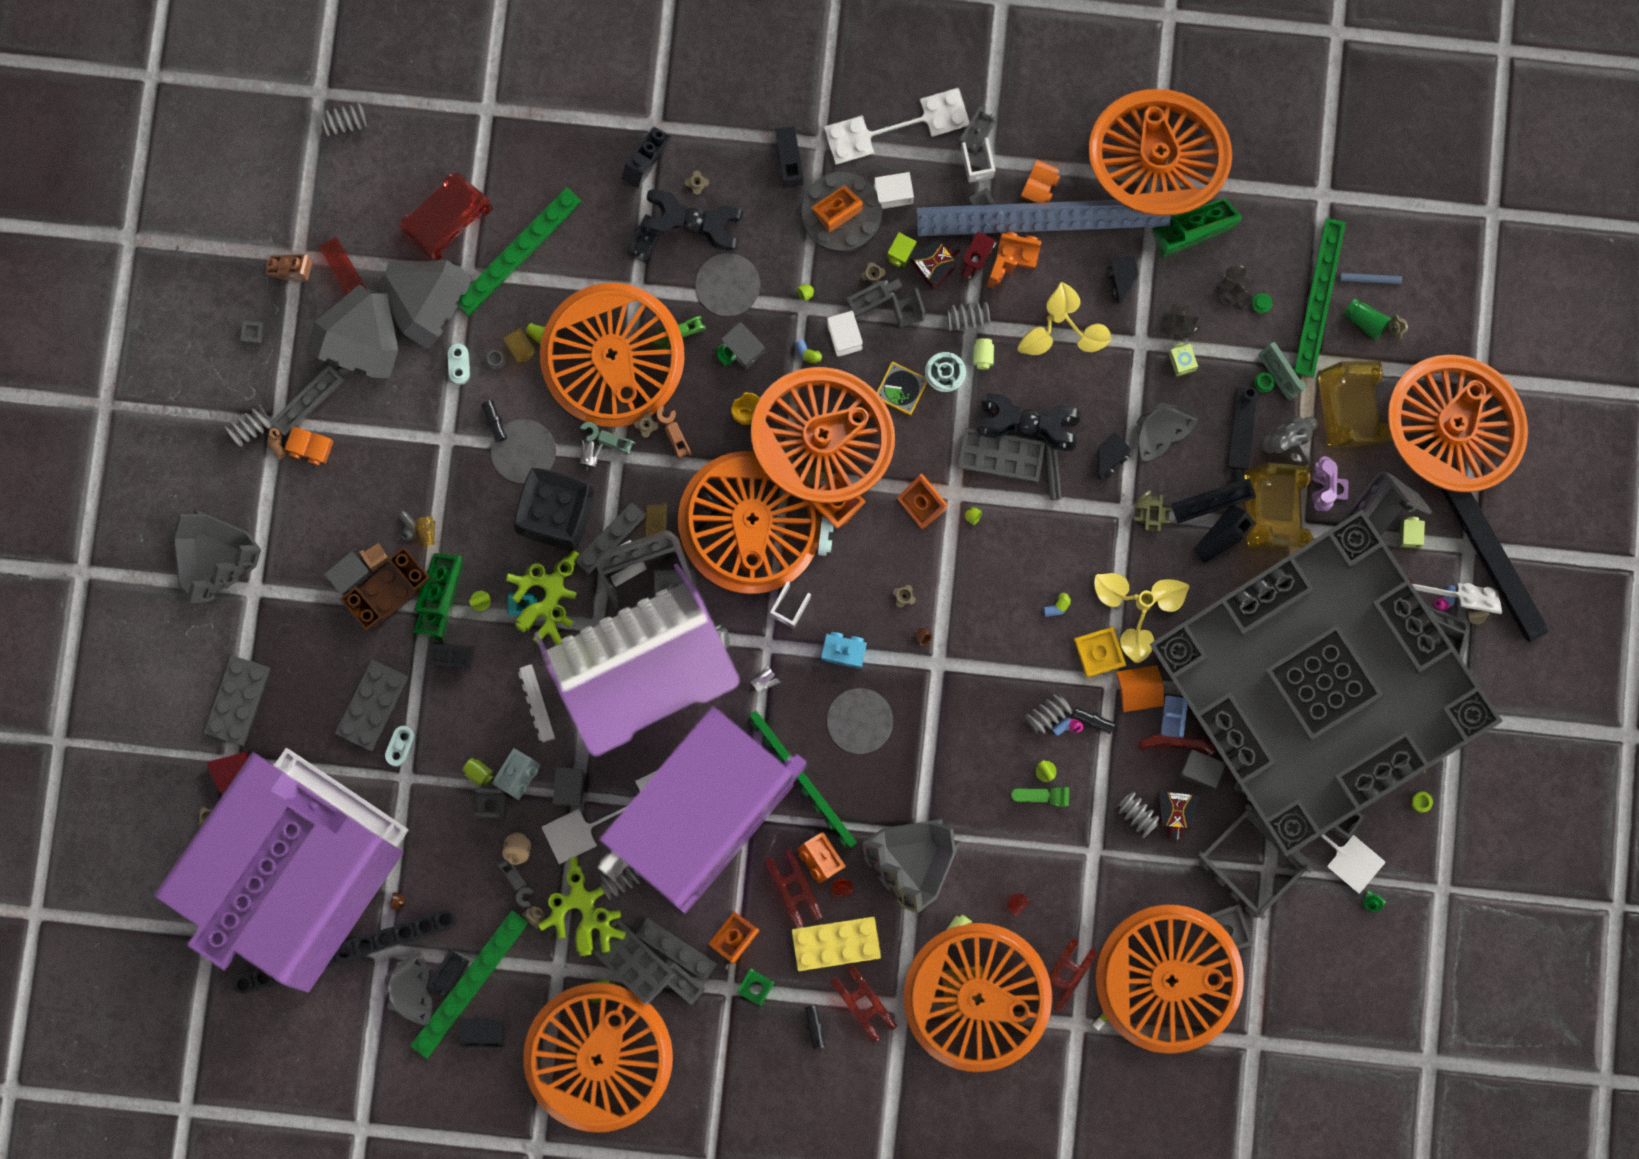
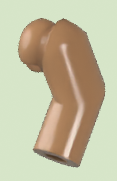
(274, 443)

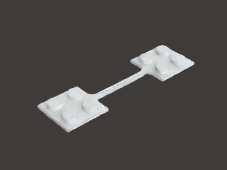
(851, 138)
(1470, 596)
(572, 835)
(1354, 863)

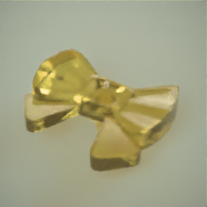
(811, 473)

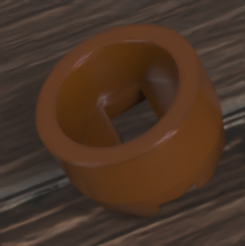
(923, 636)
(397, 901)

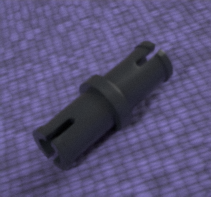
(494, 421)
(1093, 720)
(815, 1026)

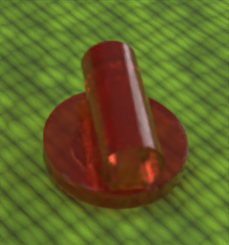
(842, 888)
(1017, 903)

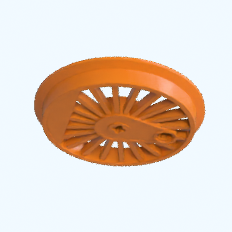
(1159, 151)
(616, 373)
(1463, 412)
(836, 427)
(747, 538)
(1190, 978)
(996, 1004)
(603, 1040)

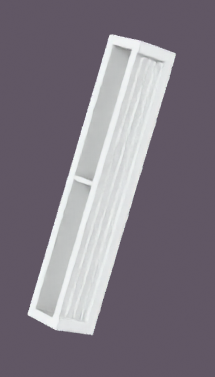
(538, 707)

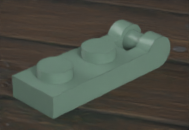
(1281, 371)

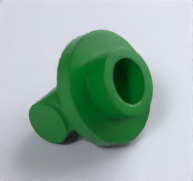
(725, 355)
(1373, 902)

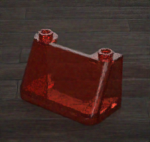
(445, 215)

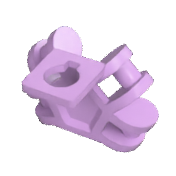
(1327, 476)

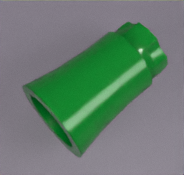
(1367, 318)

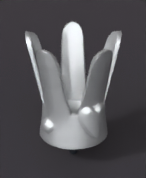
(589, 457)
(762, 682)

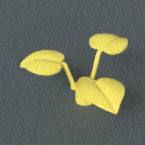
(1060, 303)
(1167, 593)

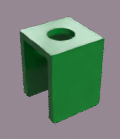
(751, 977)

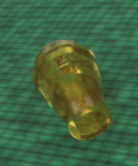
(426, 530)

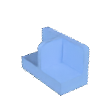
(1174, 716)

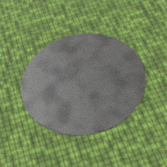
(727, 284)
(525, 448)
(860, 721)

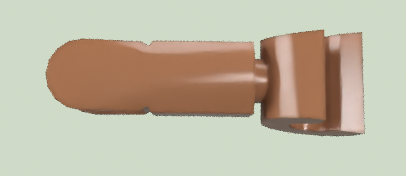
(673, 432)

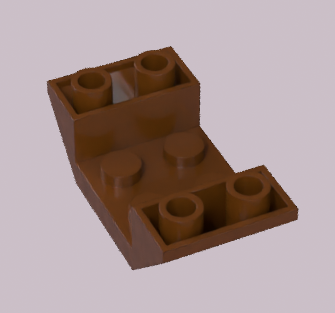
(386, 590)

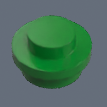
(1261, 303)
(1264, 382)

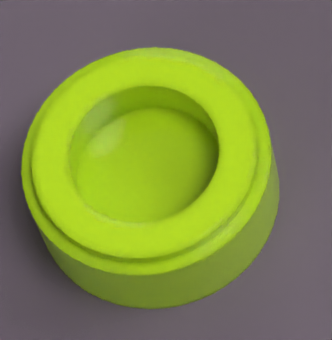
(1421, 802)

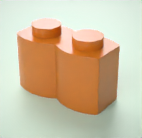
(1039, 183)
(308, 445)

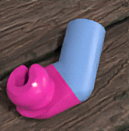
(1446, 601)
(1067, 724)

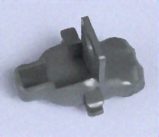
(1290, 438)

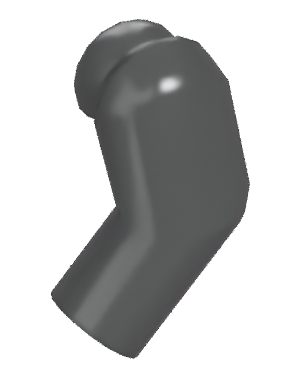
(410, 528)

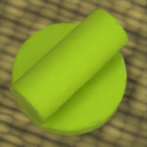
(480, 601)
(1046, 771)

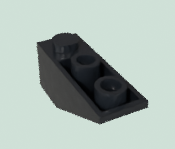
(645, 157)
(789, 157)
(1226, 532)

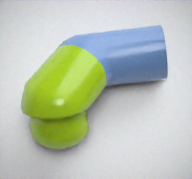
(807, 355)
(1060, 606)

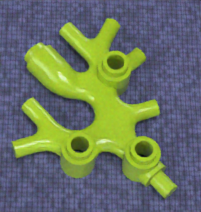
(554, 589)
(584, 901)

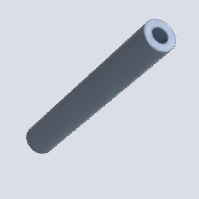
(1371, 278)

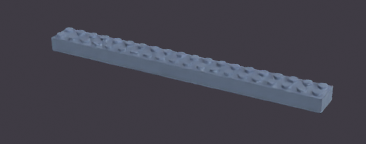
(1032, 217)

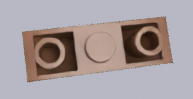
(289, 267)

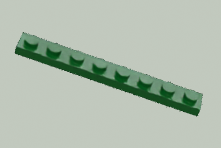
(518, 251)
(1319, 298)
(807, 787)
(469, 984)

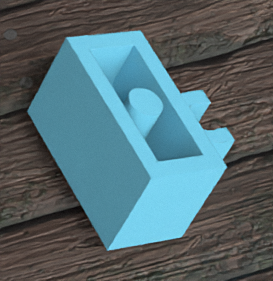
(843, 650)

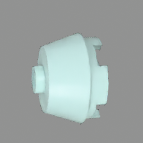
(945, 371)

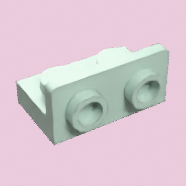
(516, 774)

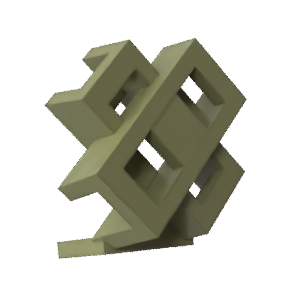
(1149, 514)

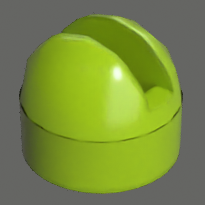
(805, 292)
(973, 515)

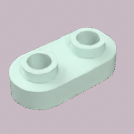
(458, 363)
(824, 543)
(399, 746)

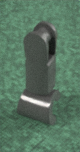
(516, 883)

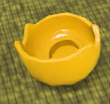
(744, 407)

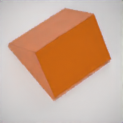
(837, 208)
(922, 501)
(839, 512)
(1140, 688)
(733, 937)

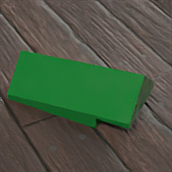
(1196, 226)
(438, 596)

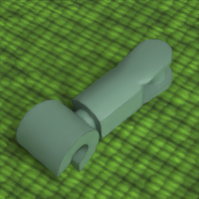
(607, 438)

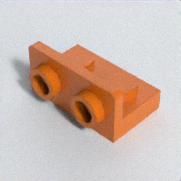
(1022, 249)
(1002, 265)
(820, 857)

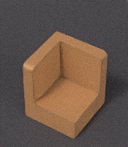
(375, 557)

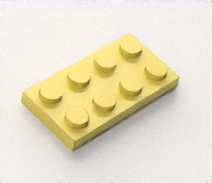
(836, 944)

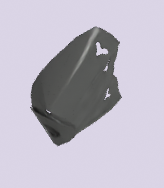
(1160, 426)
(405, 990)

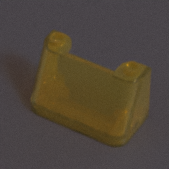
(1351, 404)
(1278, 506)

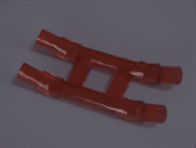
(1177, 742)
(806, 891)
(1079, 970)
(876, 1006)

